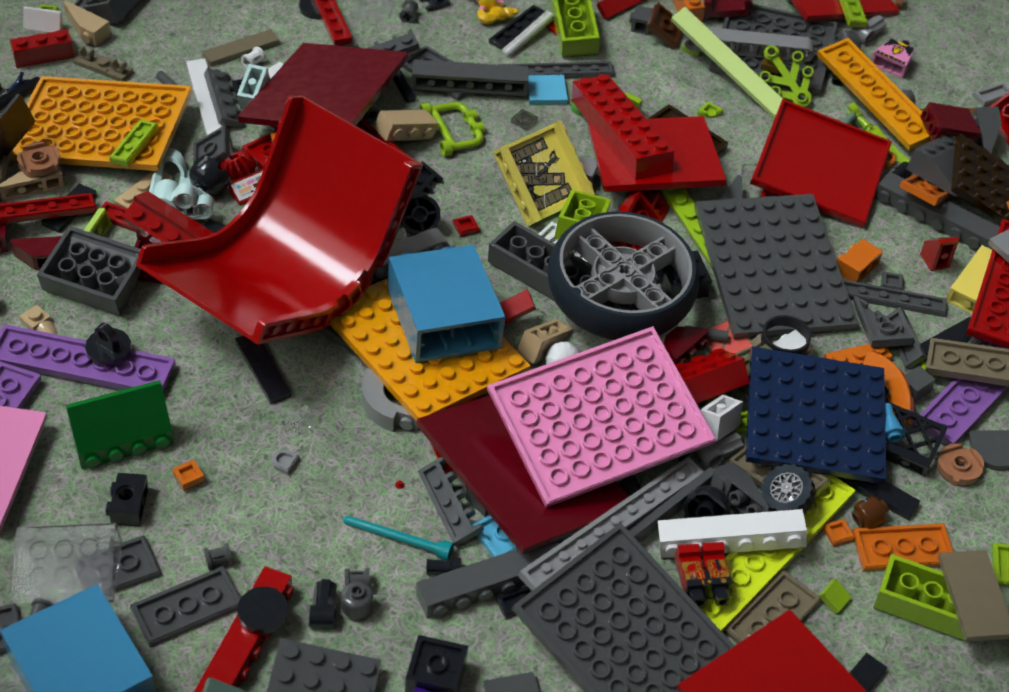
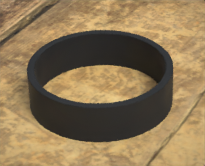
(786, 320)

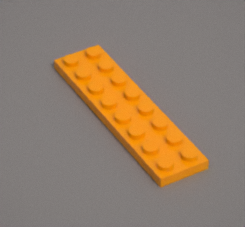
(876, 92)

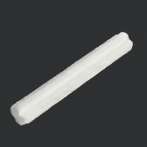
(527, 34)

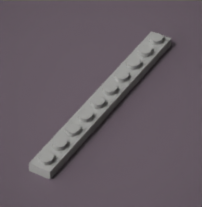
(627, 512)

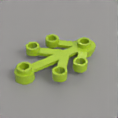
(789, 78)

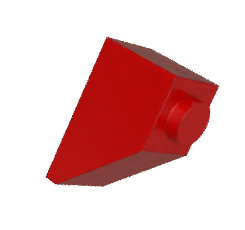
(939, 252)

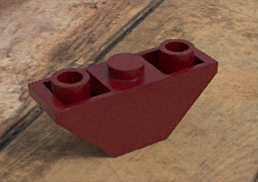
(34, 250)
(684, 343)

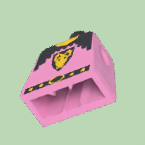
(893, 57)

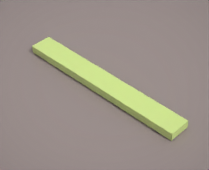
(727, 61)

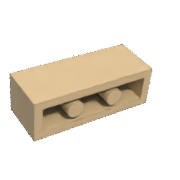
(405, 125)

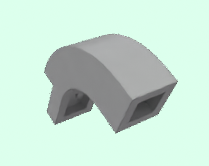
(380, 408)

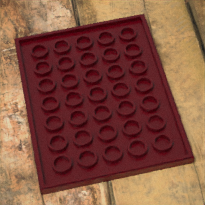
(330, 75)
(488, 463)

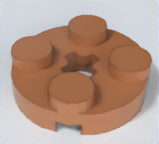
(47, 164)
(960, 475)

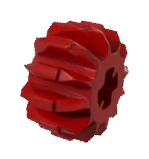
(239, 164)

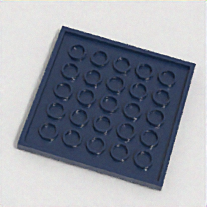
(816, 415)

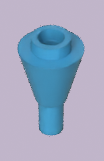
(893, 428)

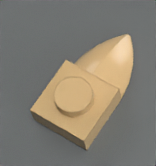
(38, 320)

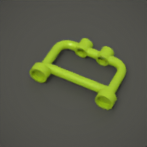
(469, 116)

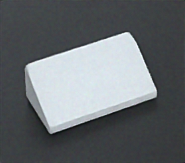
(42, 19)

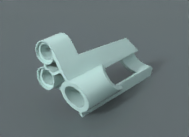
(184, 195)

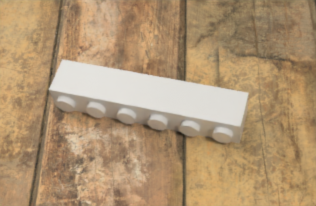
(737, 531)

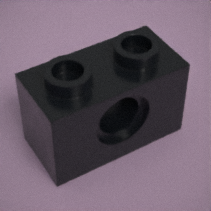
(127, 499)

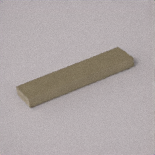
(240, 47)

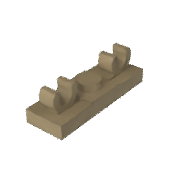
(103, 65)

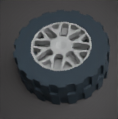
(788, 489)

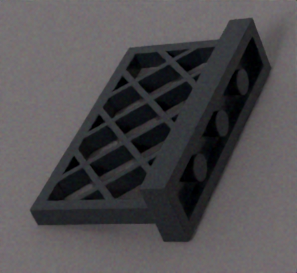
(912, 459)

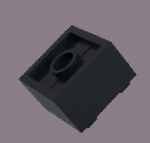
(436, 665)

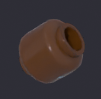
(870, 512)

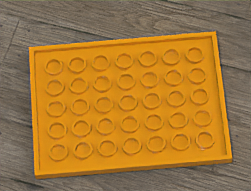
(79, 115)
(426, 386)

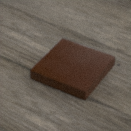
(662, 26)

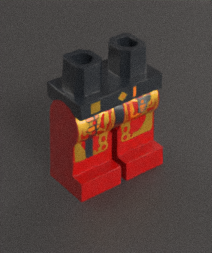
(704, 573)

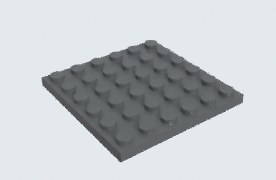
(782, 22)

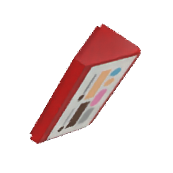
(244, 187)

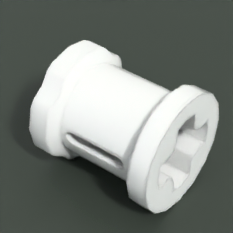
(253, 57)

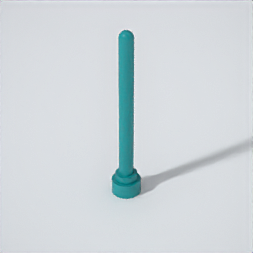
(442, 549)

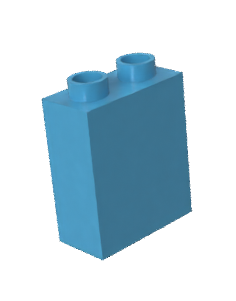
(445, 303)
(76, 648)

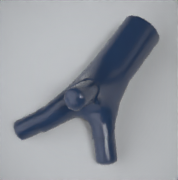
(18, 82)

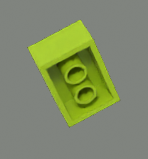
(579, 206)

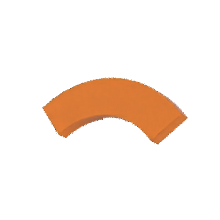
(894, 380)

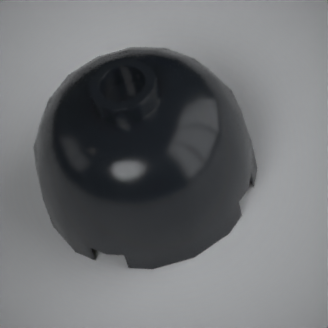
(208, 176)
(421, 214)
(706, 502)

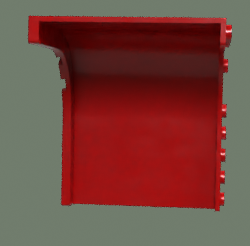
(304, 236)

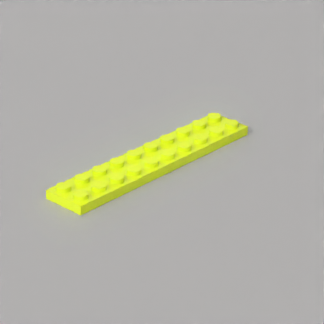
(756, 569)

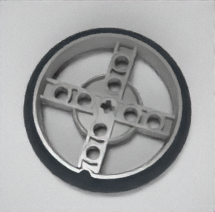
(623, 274)

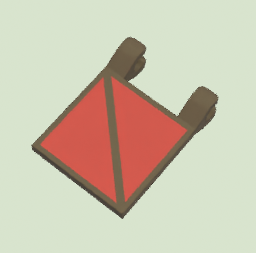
(738, 346)

